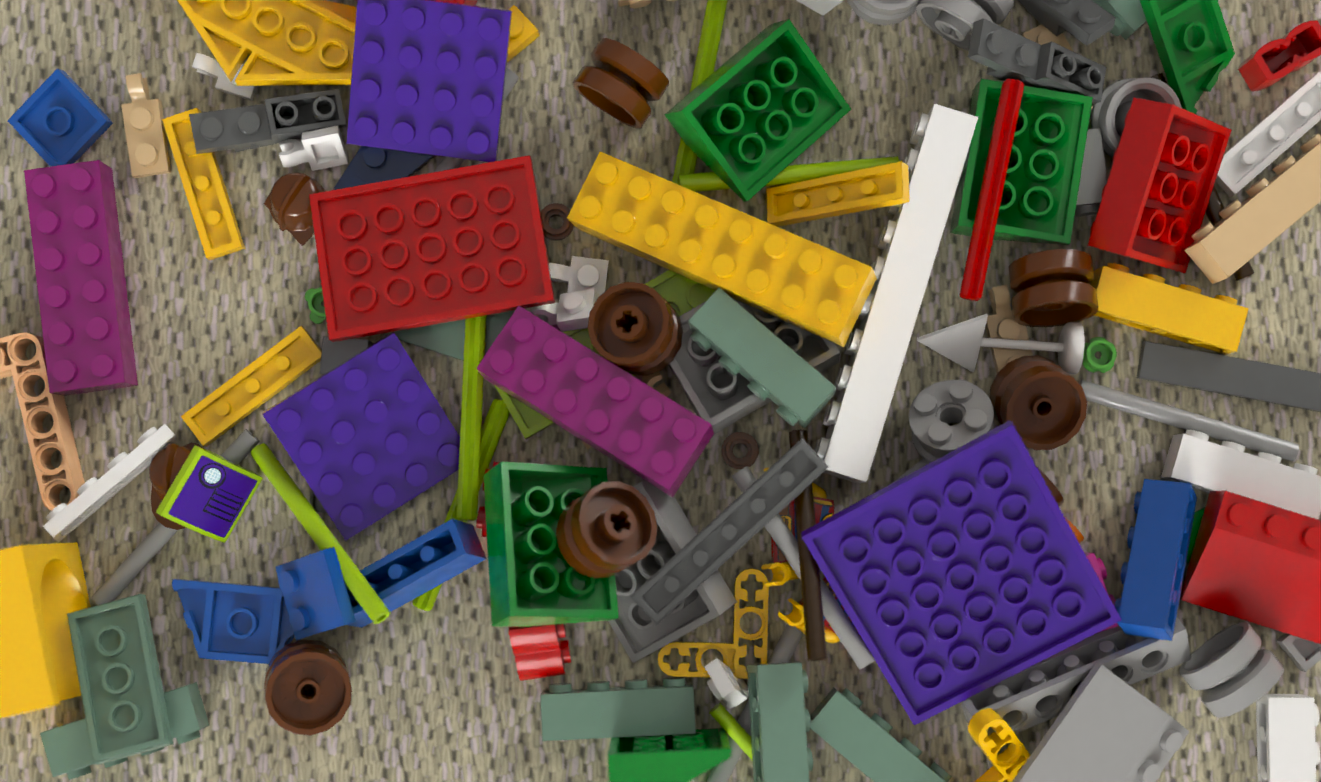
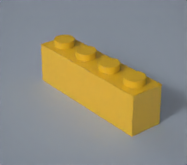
(1169, 310)

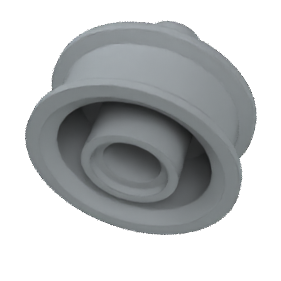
(1116, 102)
(944, 404)

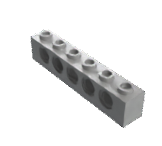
(1048, 686)

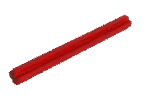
(991, 190)

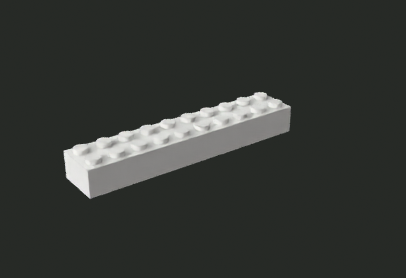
(896, 296)

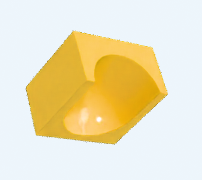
(35, 639)

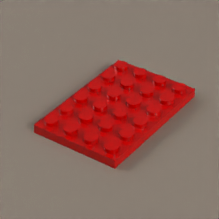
(431, 248)

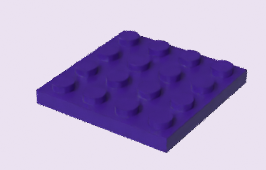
(429, 77)
(367, 436)

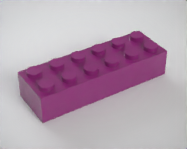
(80, 278)
(596, 401)

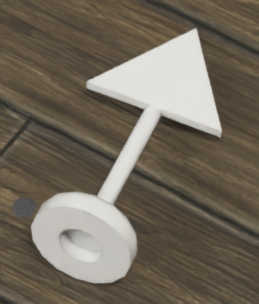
(963, 342)

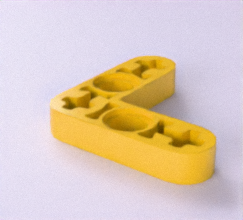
(730, 651)
(1007, 763)

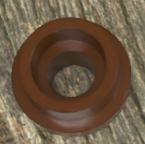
(556, 210)
(740, 438)

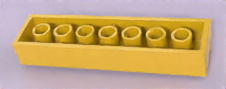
(723, 248)

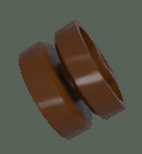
(621, 82)
(1053, 288)
(635, 328)
(1039, 400)
(606, 529)
(311, 709)

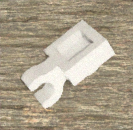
(210, 67)
(319, 147)
(582, 275)
(571, 310)
(725, 684)

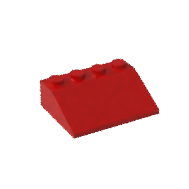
(1159, 184)
(1257, 565)

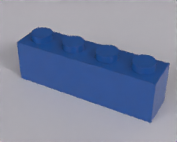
(1156, 559)
(420, 566)

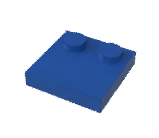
(60, 120)
(315, 593)

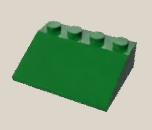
(759, 110)
(1041, 170)
(526, 568)
(667, 756)

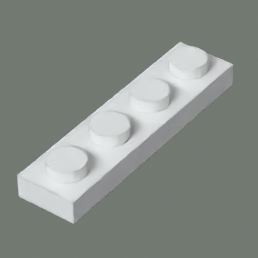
(1271, 137)
(96, 492)

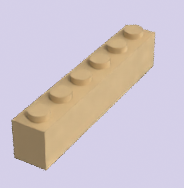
(1261, 217)

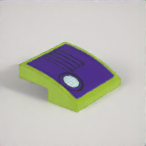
(209, 494)

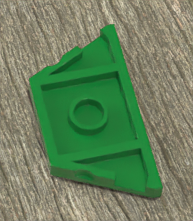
(1190, 45)

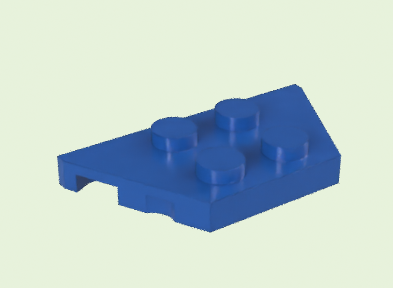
(235, 620)

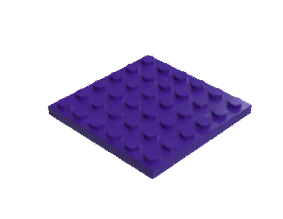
(961, 574)

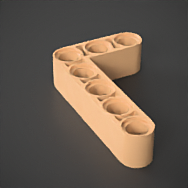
(34, 410)

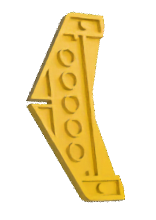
(285, 39)

